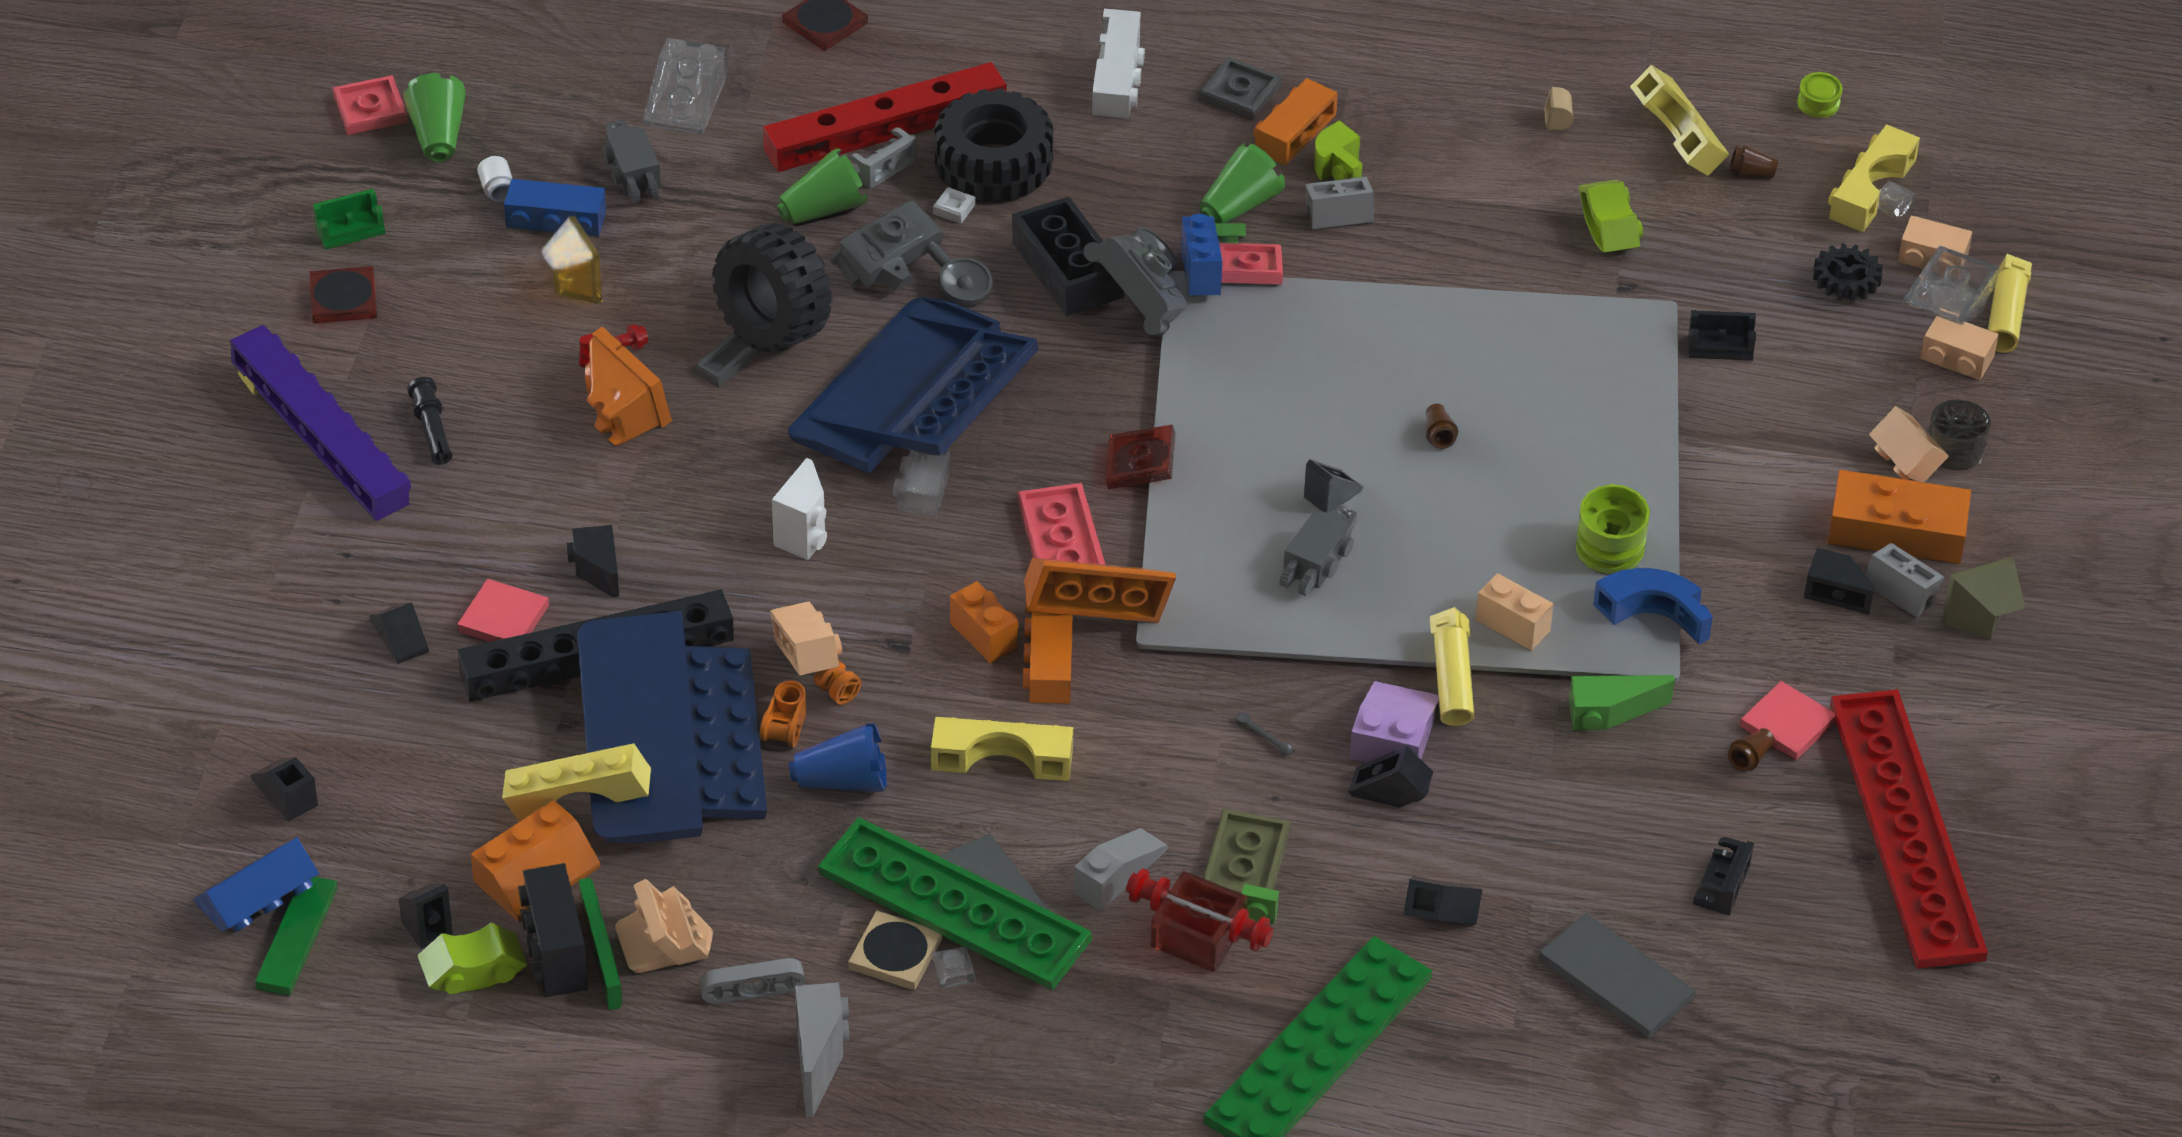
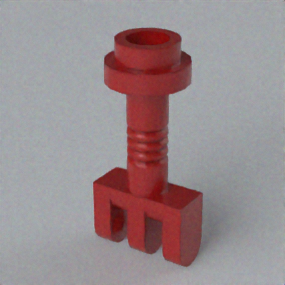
(635, 336)

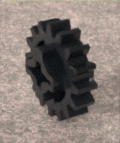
(1847, 272)

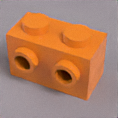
(984, 621)

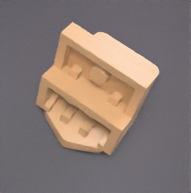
(662, 930)

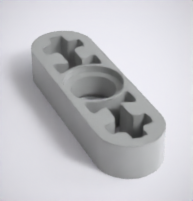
(720, 987)

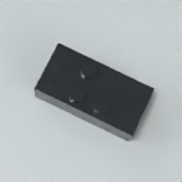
(1053, 246)

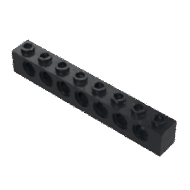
(554, 654)

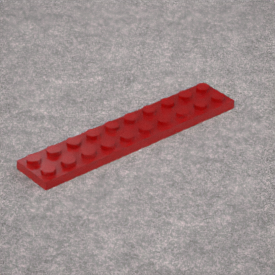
(1908, 829)

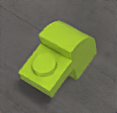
(1337, 153)

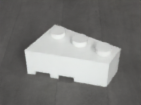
(1118, 64)

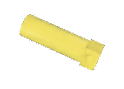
(2009, 301)
(1453, 666)

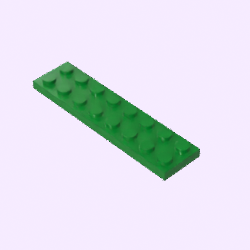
(955, 903)
(1319, 1044)

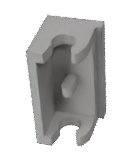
(886, 160)
(1339, 202)
(1903, 579)

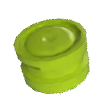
(1819, 94)

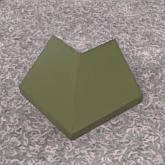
(1982, 596)

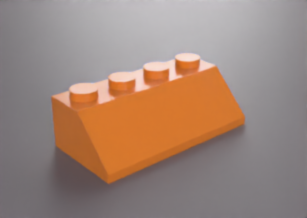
(1097, 590)

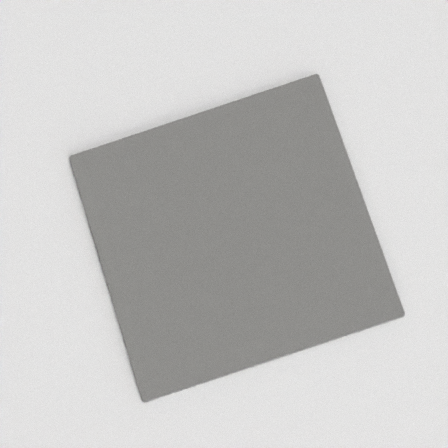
(1342, 374)

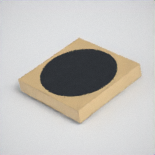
(895, 950)

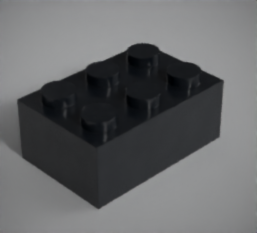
(554, 930)

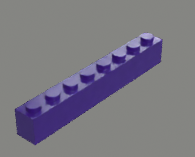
(320, 422)

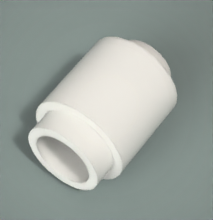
(495, 177)

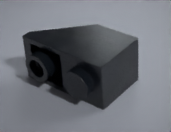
(287, 786)
(1442, 901)

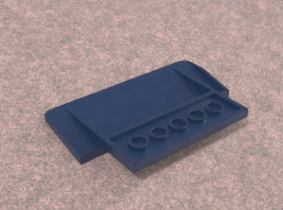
(913, 385)
(686, 715)

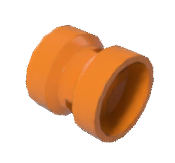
(840, 683)

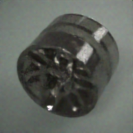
(1961, 432)

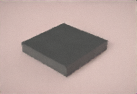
(1240, 88)

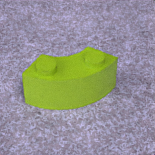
(1610, 215)
(472, 959)

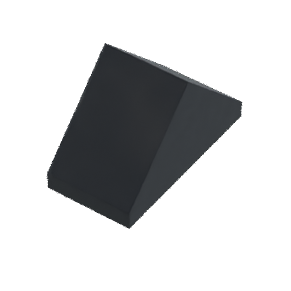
(1328, 486)
(400, 631)

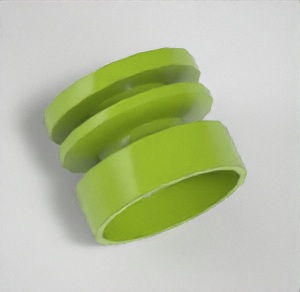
(1612, 528)

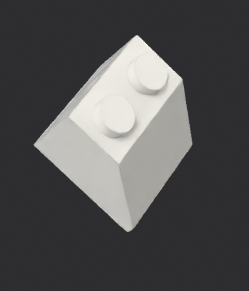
(800, 513)

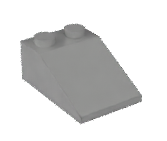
(820, 1038)

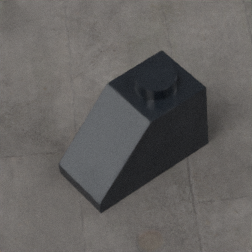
(595, 557)
(1838, 582)
(1392, 779)
(426, 913)

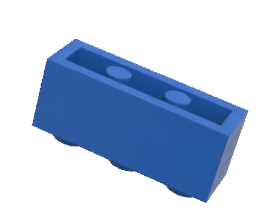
(548, 206)
(1201, 255)

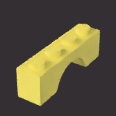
(1693, 136)
(1887, 156)
(963, 742)
(613, 772)

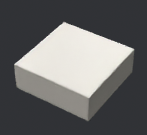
(954, 205)

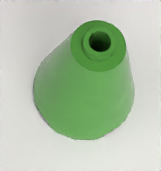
(436, 113)
(1242, 185)
(823, 191)

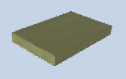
(1247, 850)

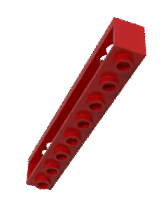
(873, 117)

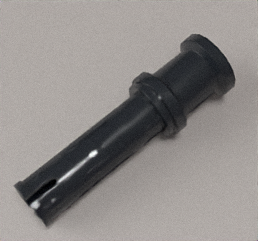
(428, 410)

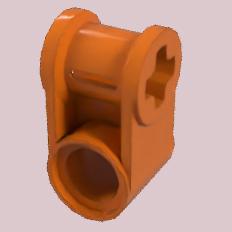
(785, 714)

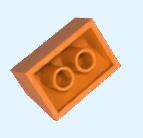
(539, 840)

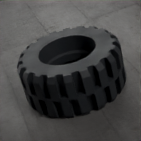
(994, 171)
(800, 291)

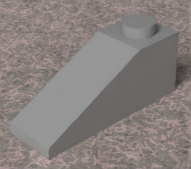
(1109, 866)

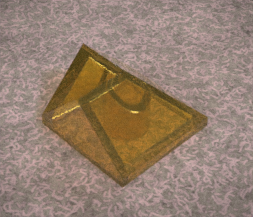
(574, 263)

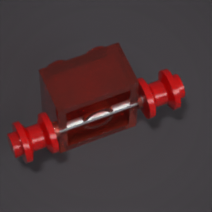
(1197, 918)

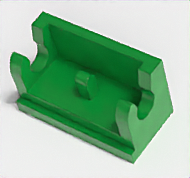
(348, 219)

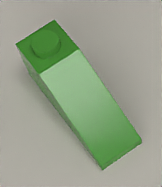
(1612, 700)

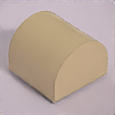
(1558, 109)

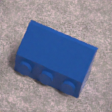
(258, 886)

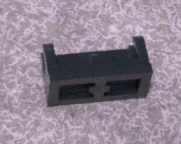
(1721, 335)
(1724, 876)

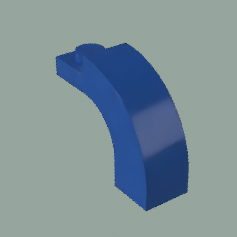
(1656, 592)

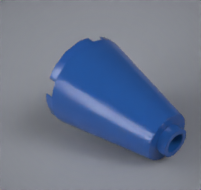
(843, 762)

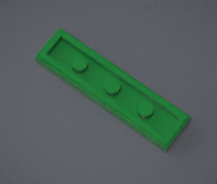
(296, 937)
(600, 943)

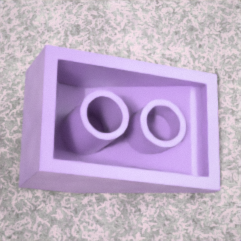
(1391, 720)

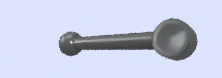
(1243, 720)

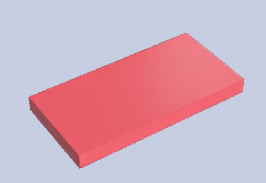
(1060, 524)

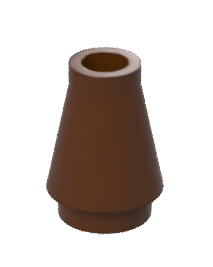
(1752, 163)
(1440, 428)
(1748, 751)

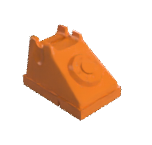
(622, 390)

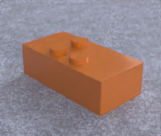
(1913, 515)

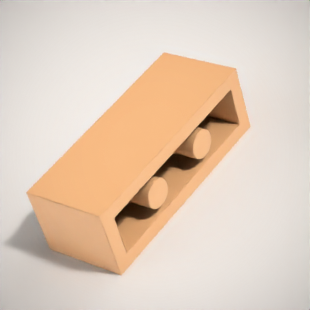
(805, 638)

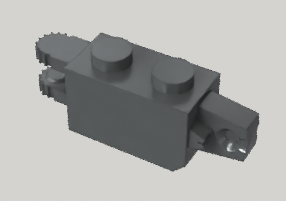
(631, 160)
(1318, 549)

